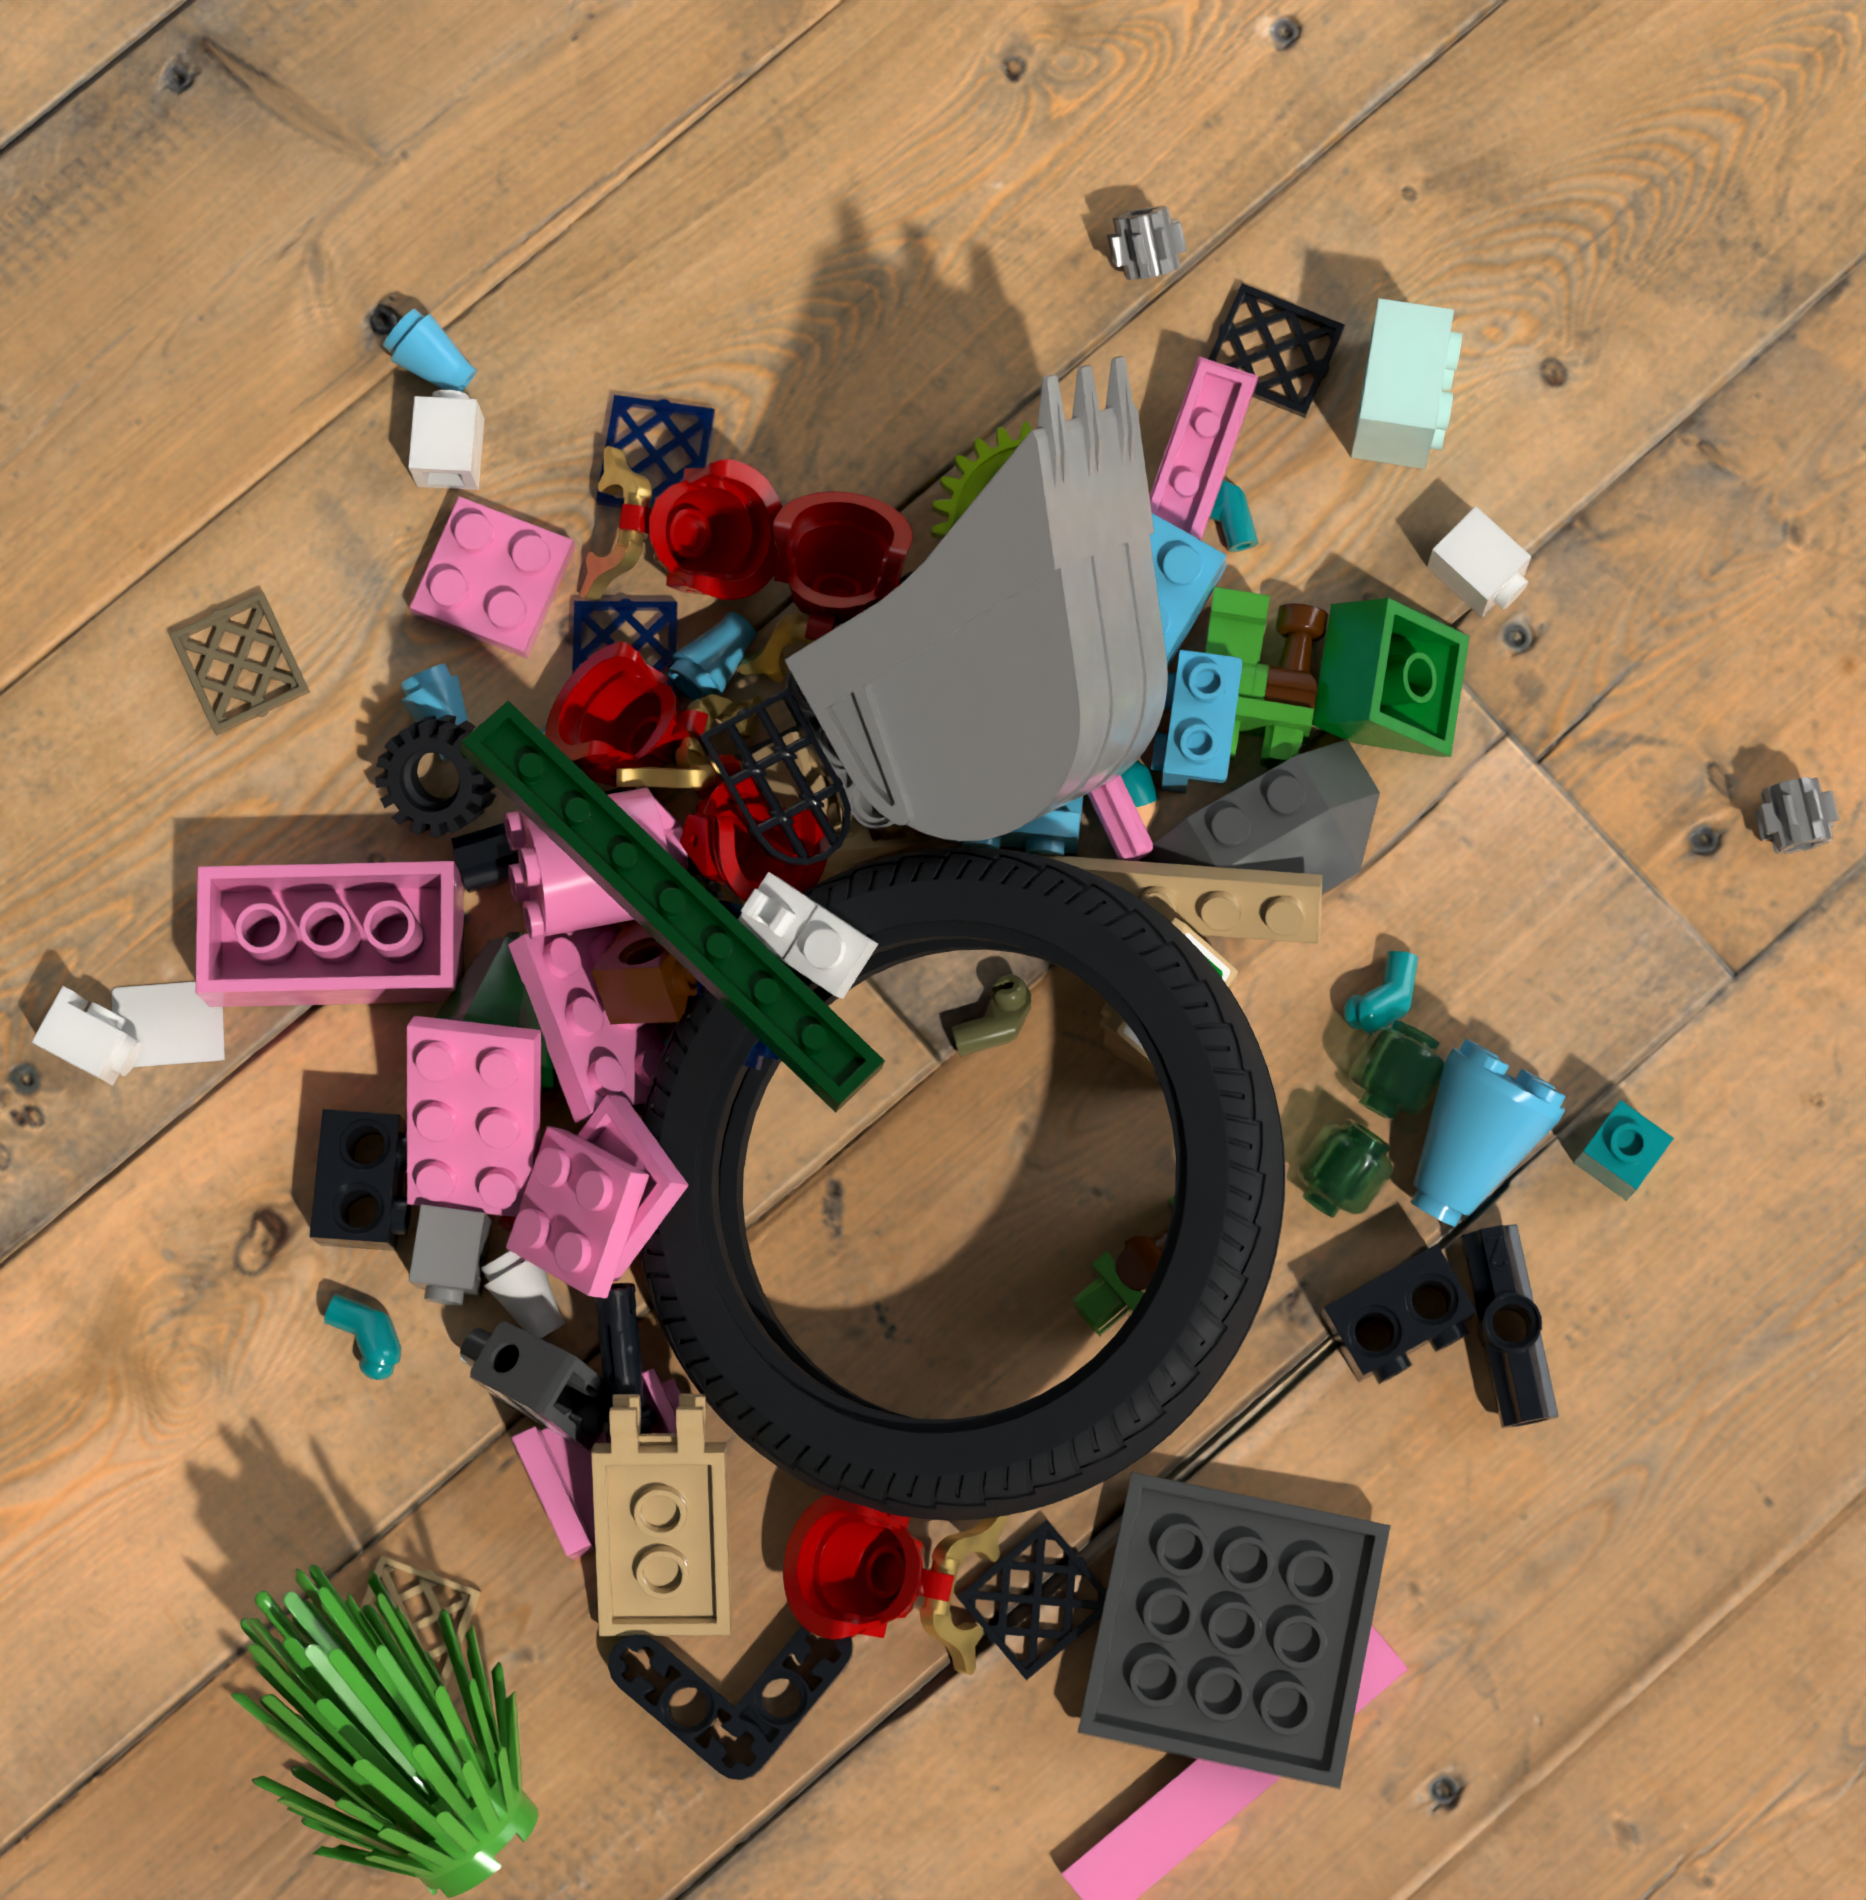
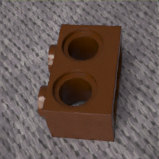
(642, 980)

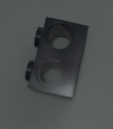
(344, 1181)
(1390, 1301)

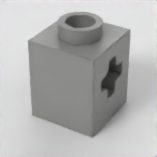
(450, 1253)

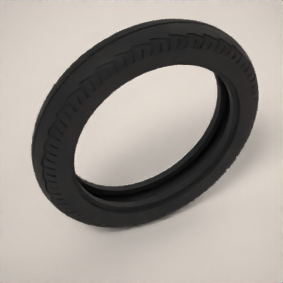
(1188, 1318)

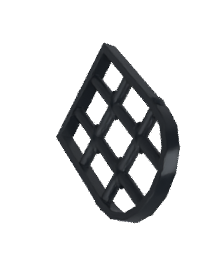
(756, 770)

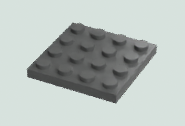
(1235, 1630)

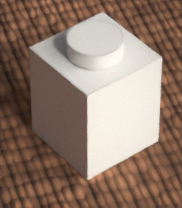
(446, 441)
(1480, 563)

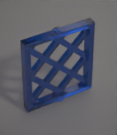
(663, 411)
(626, 609)

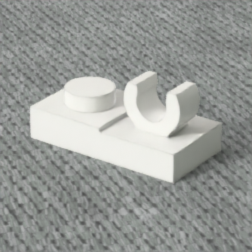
(806, 935)

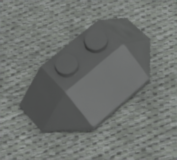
(1293, 819)

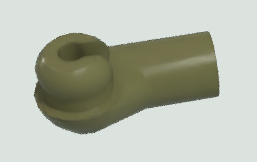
(1001, 1020)

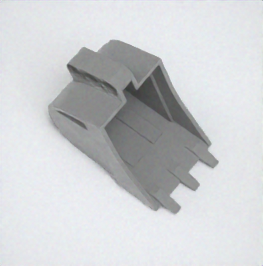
(1016, 651)

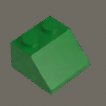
(1390, 678)

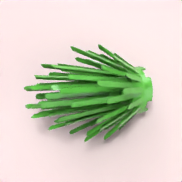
(390, 1737)

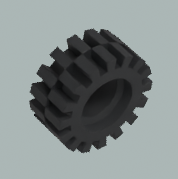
(406, 790)

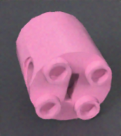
(556, 890)

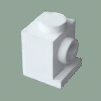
(87, 1038)

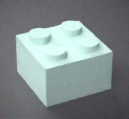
(1402, 395)

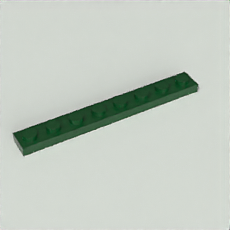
(672, 906)

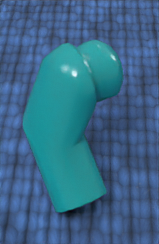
(1235, 517)
(1388, 1001)
(373, 1333)

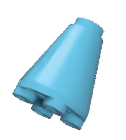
(1479, 1130)

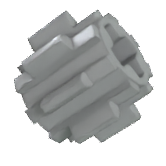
(1146, 242)
(1796, 815)

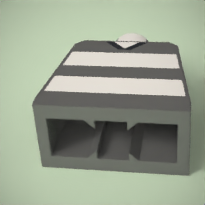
(537, 1380)

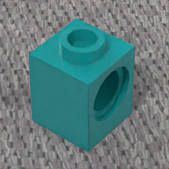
(1623, 1150)

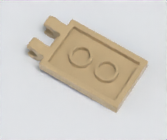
(661, 1525)

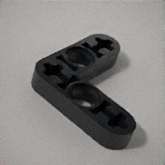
(749, 1713)

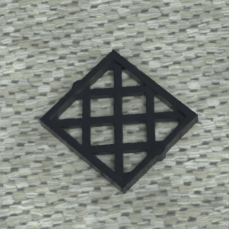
(1292, 312)
(997, 1634)

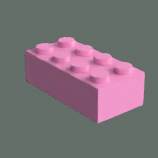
(329, 933)

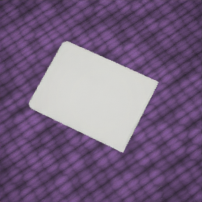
(170, 1023)

